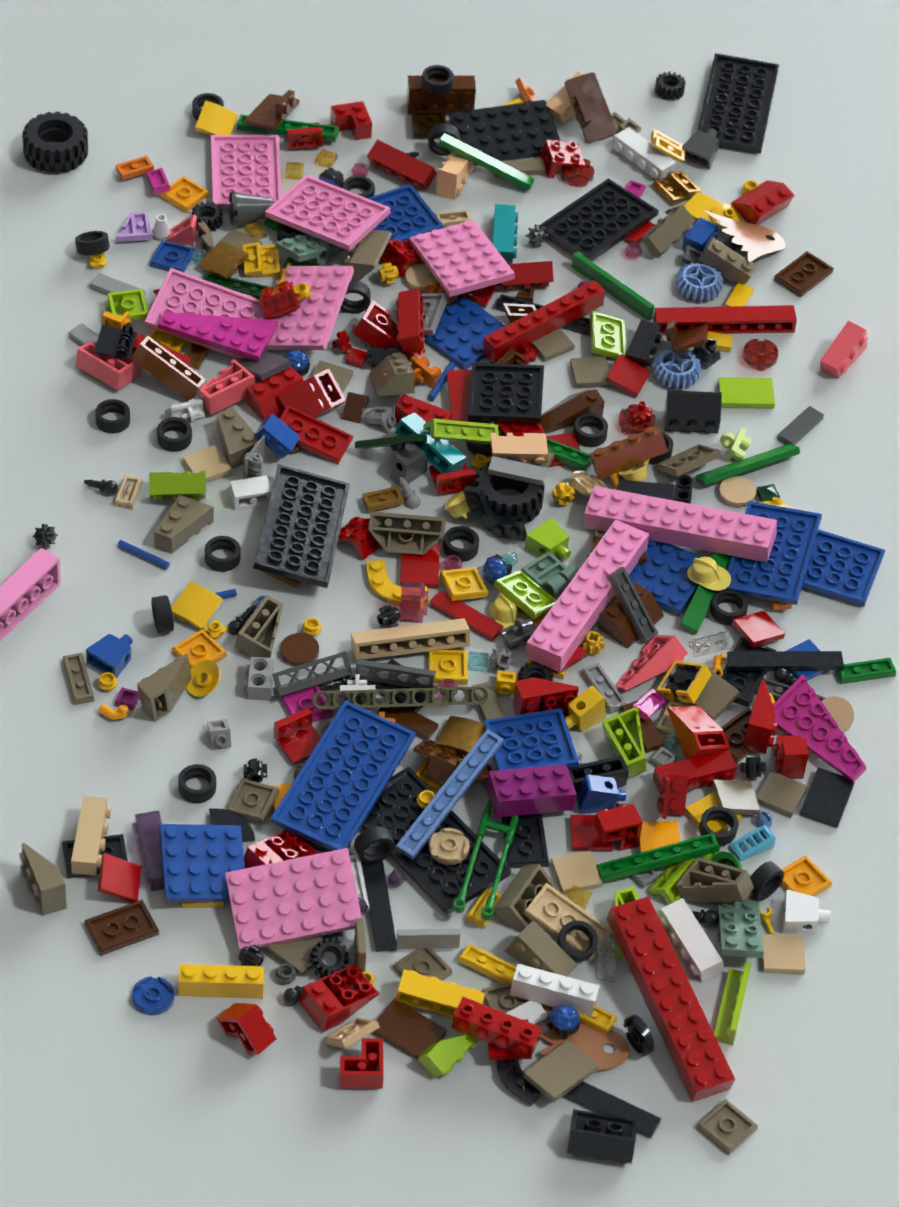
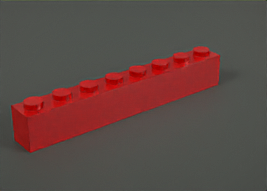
(730, 318)
(544, 320)

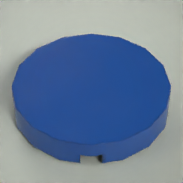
(152, 995)

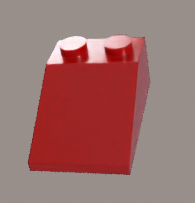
(761, 722)

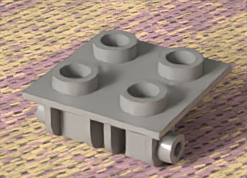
(255, 460)

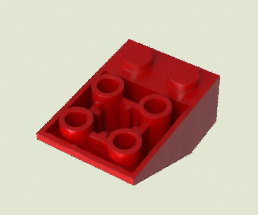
(314, 395)
(542, 695)
(697, 731)
(276, 849)
(337, 997)

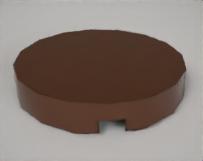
(299, 649)

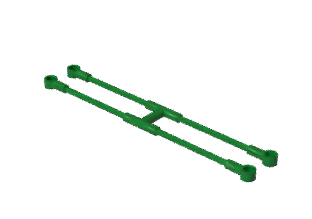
(486, 824)

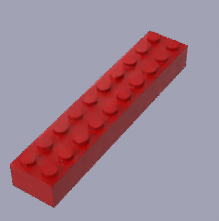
(670, 999)

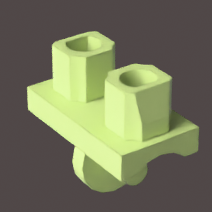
(733, 442)

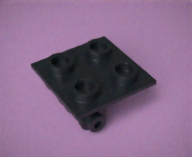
(116, 341)

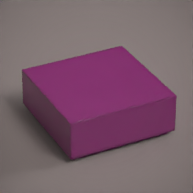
(128, 698)

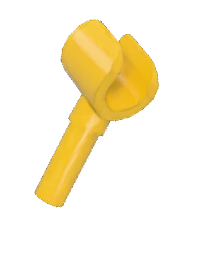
(765, 918)

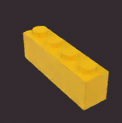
(221, 981)
(433, 994)

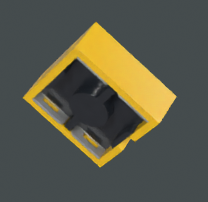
(684, 681)

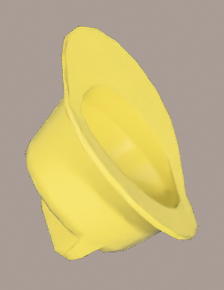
(636, 472)
(457, 506)
(708, 574)
(505, 611)

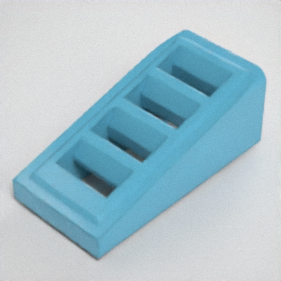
(762, 834)

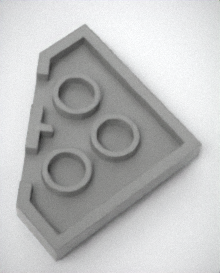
(433, 309)

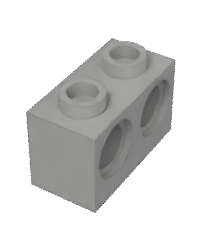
(260, 678)

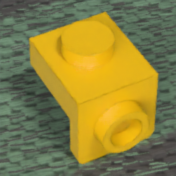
(505, 682)

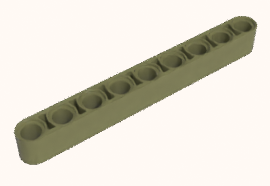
(409, 693)

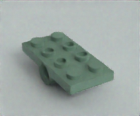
(307, 247)
(550, 573)
(740, 929)

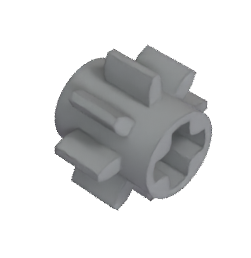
(505, 657)

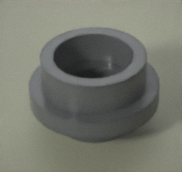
(285, 969)

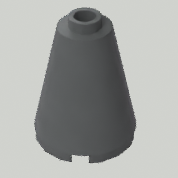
(247, 208)

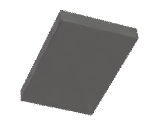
(267, 366)

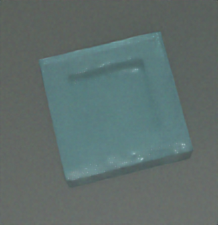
(478, 661)

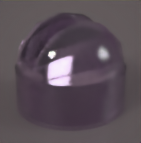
(396, 878)

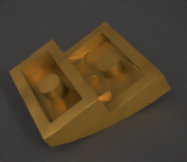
(676, 187)
(223, 260)
(460, 734)

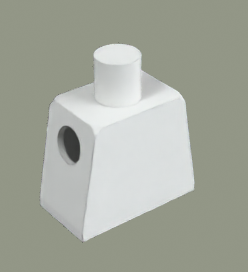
(802, 913)

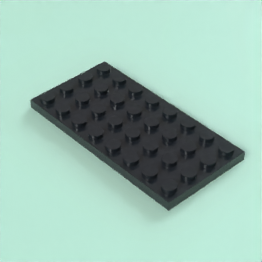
(739, 101)
(302, 526)
(398, 811)

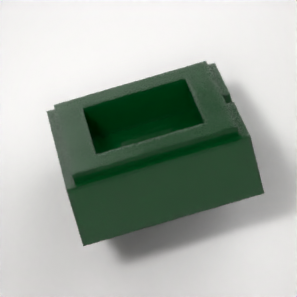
(767, 492)

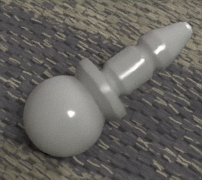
(412, 500)

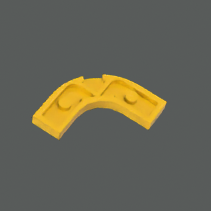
(381, 584)

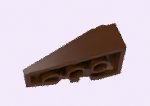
(566, 411)

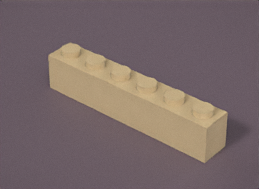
(410, 639)

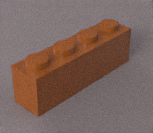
(168, 368)
(628, 452)

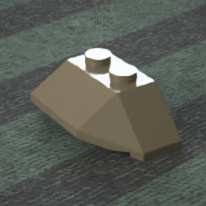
(406, 532)

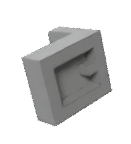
(381, 416)
(219, 734)

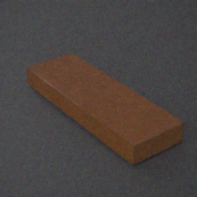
(411, 720)
(651, 738)

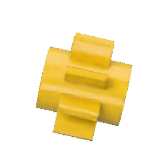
(388, 273)
(563, 493)
(593, 643)

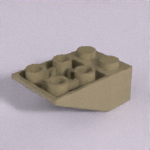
(163, 688)
(43, 881)

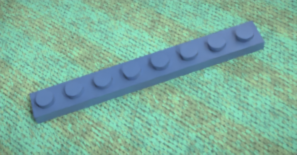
(449, 794)

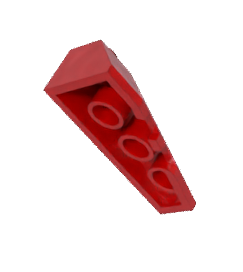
(380, 330)

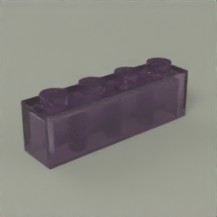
(148, 842)

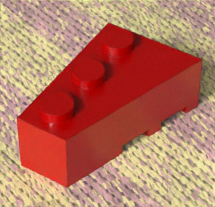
(407, 405)

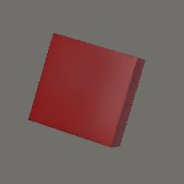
(356, 357)

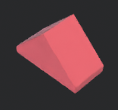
(184, 232)

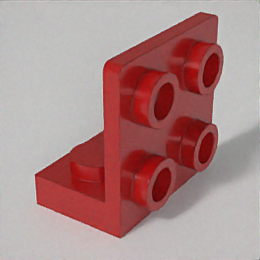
(305, 138)
(560, 153)
(400, 255)
(278, 300)
(452, 481)
(358, 533)
(297, 735)
(674, 792)

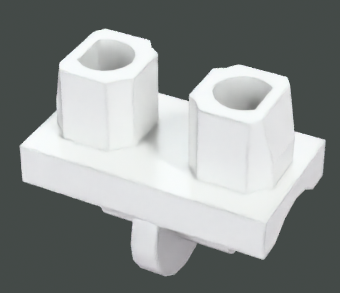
(189, 410)
(356, 685)

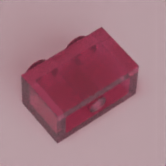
(412, 602)

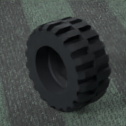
(55, 156)
(516, 508)

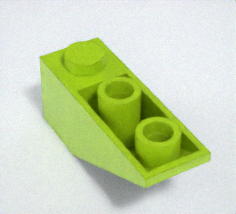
(443, 1054)

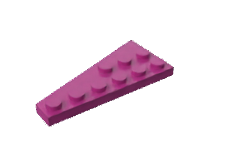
(232, 334)
(805, 715)

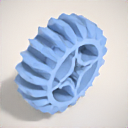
(699, 282)
(676, 369)

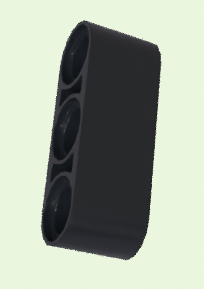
(683, 489)

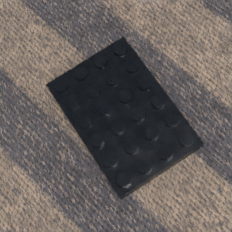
(507, 130)
(598, 220)

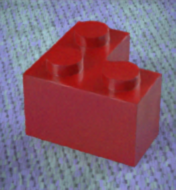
(352, 117)
(791, 756)
(619, 825)
(248, 1025)
(363, 1070)

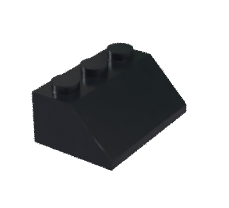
(692, 411)
(602, 1136)

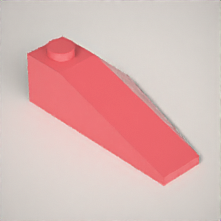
(655, 659)

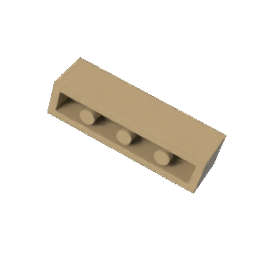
(90, 834)

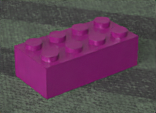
(530, 790)

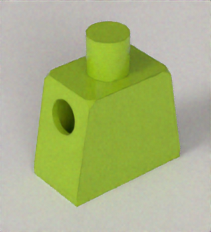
(548, 537)

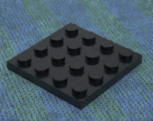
(506, 392)

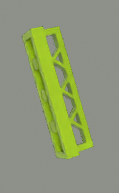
(461, 430)
(670, 878)
(731, 1004)

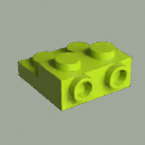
(130, 301)

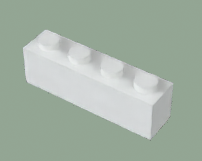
(643, 154)
(692, 940)
(554, 989)

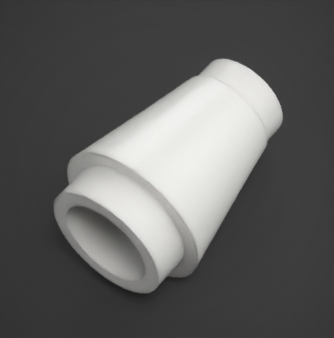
(161, 228)

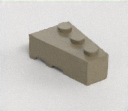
(538, 950)

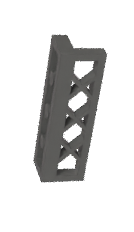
(395, 674)
(311, 680)

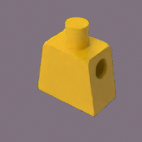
(586, 710)

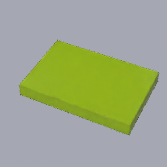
(607, 335)
(746, 392)
(526, 594)

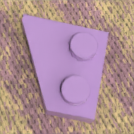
(135, 228)

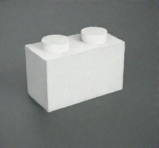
(250, 492)

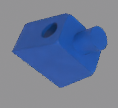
(110, 654)
(598, 794)

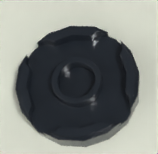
(639, 1035)

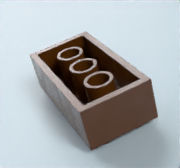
(458, 99)

